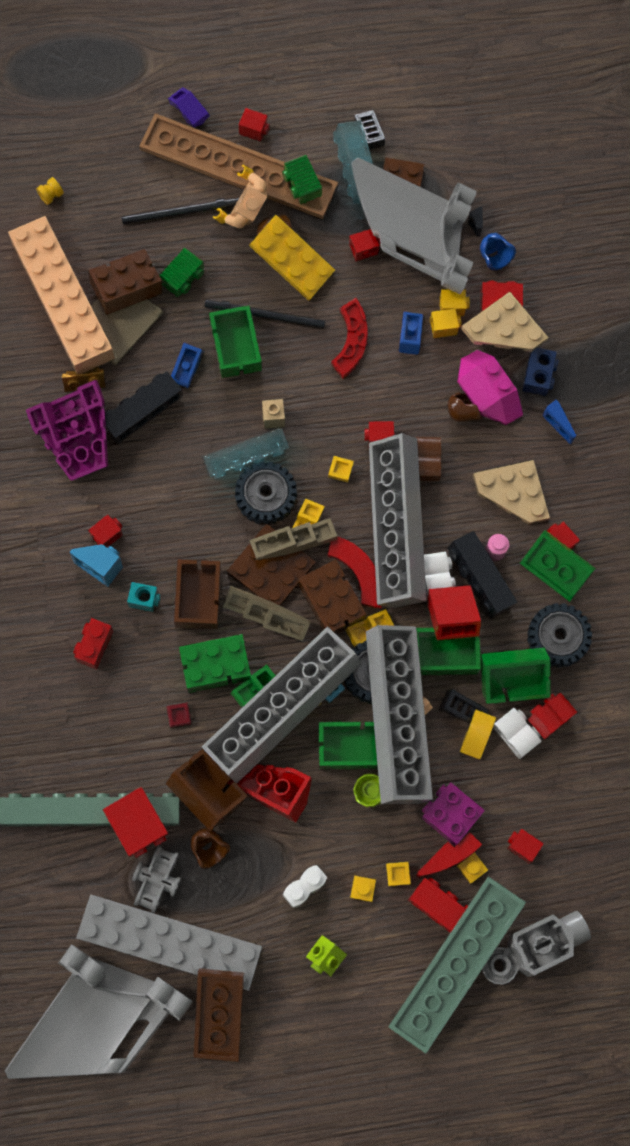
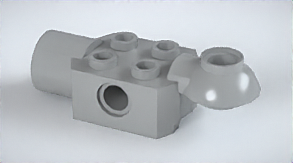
(538, 947)

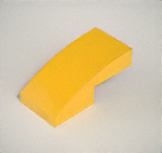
(309, 512)
(357, 632)
(477, 734)

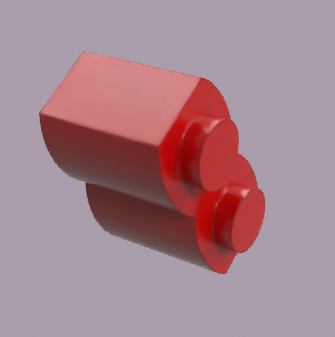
(552, 715)

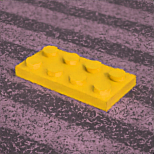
(292, 257)

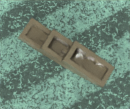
(293, 540)
(267, 613)

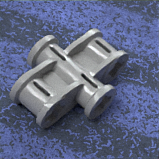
(153, 887)

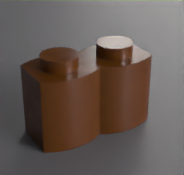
(429, 458)

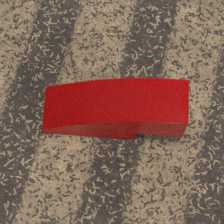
(450, 856)

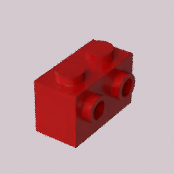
(93, 644)

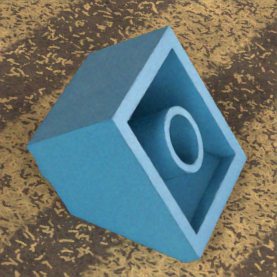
(98, 561)

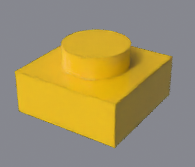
(340, 469)
(472, 868)
(398, 874)
(363, 888)

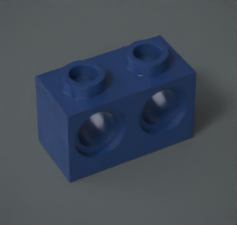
(537, 370)

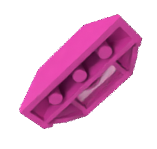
(489, 387)

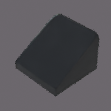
(475, 221)

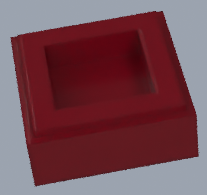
(178, 715)

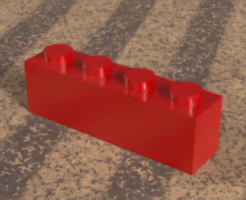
(437, 904)

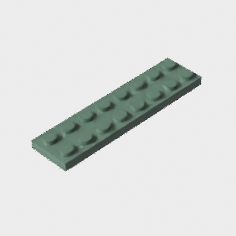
(457, 964)

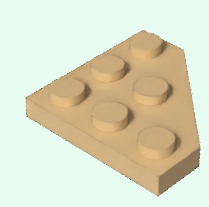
(505, 326)
(514, 490)

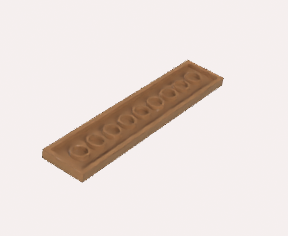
(224, 159)

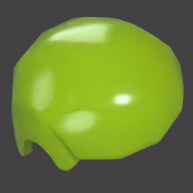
(367, 790)

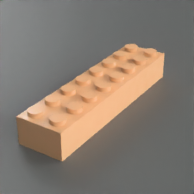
(61, 295)

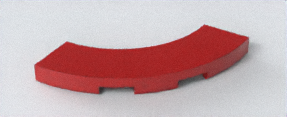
(356, 338)
(361, 565)

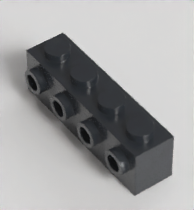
(142, 406)
(481, 574)

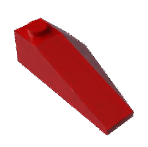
(277, 789)

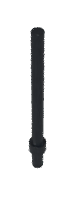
(219, 203)
(224, 305)

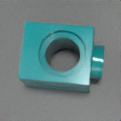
(137, 590)

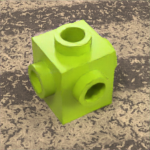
(325, 956)

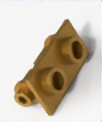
(72, 380)

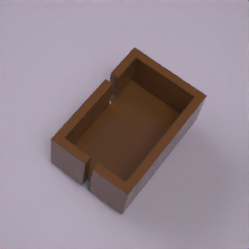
(125, 281)
(197, 594)
(331, 597)
(200, 788)

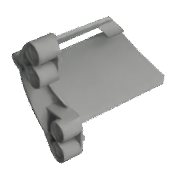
(416, 222)
(92, 1020)

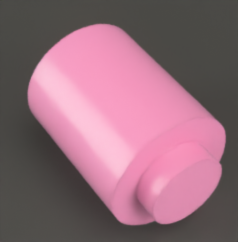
(497, 547)

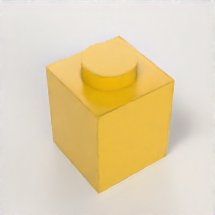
(452, 300)
(445, 323)

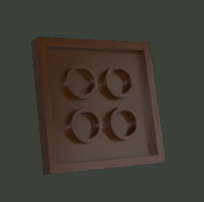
(270, 577)

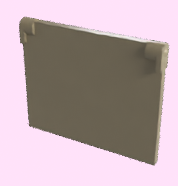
(127, 325)

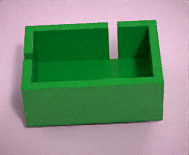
(235, 341)
(447, 656)
(212, 661)
(517, 673)
(346, 746)

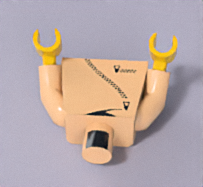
(248, 203)

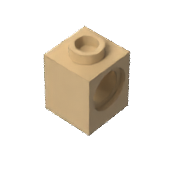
(273, 413)

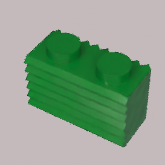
(302, 179)
(182, 272)

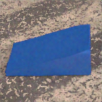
(411, 333)
(187, 364)
(556, 417)

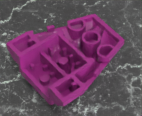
(74, 430)

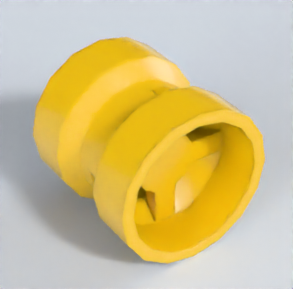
(49, 191)

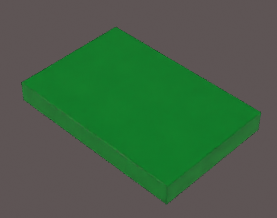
(557, 565)

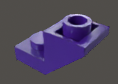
(189, 107)

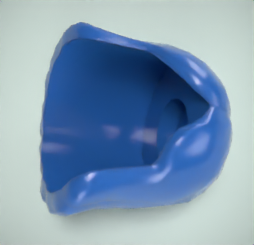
(493, 243)

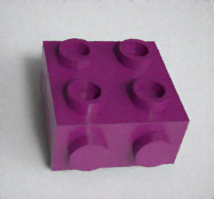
(451, 813)

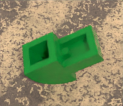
(252, 686)

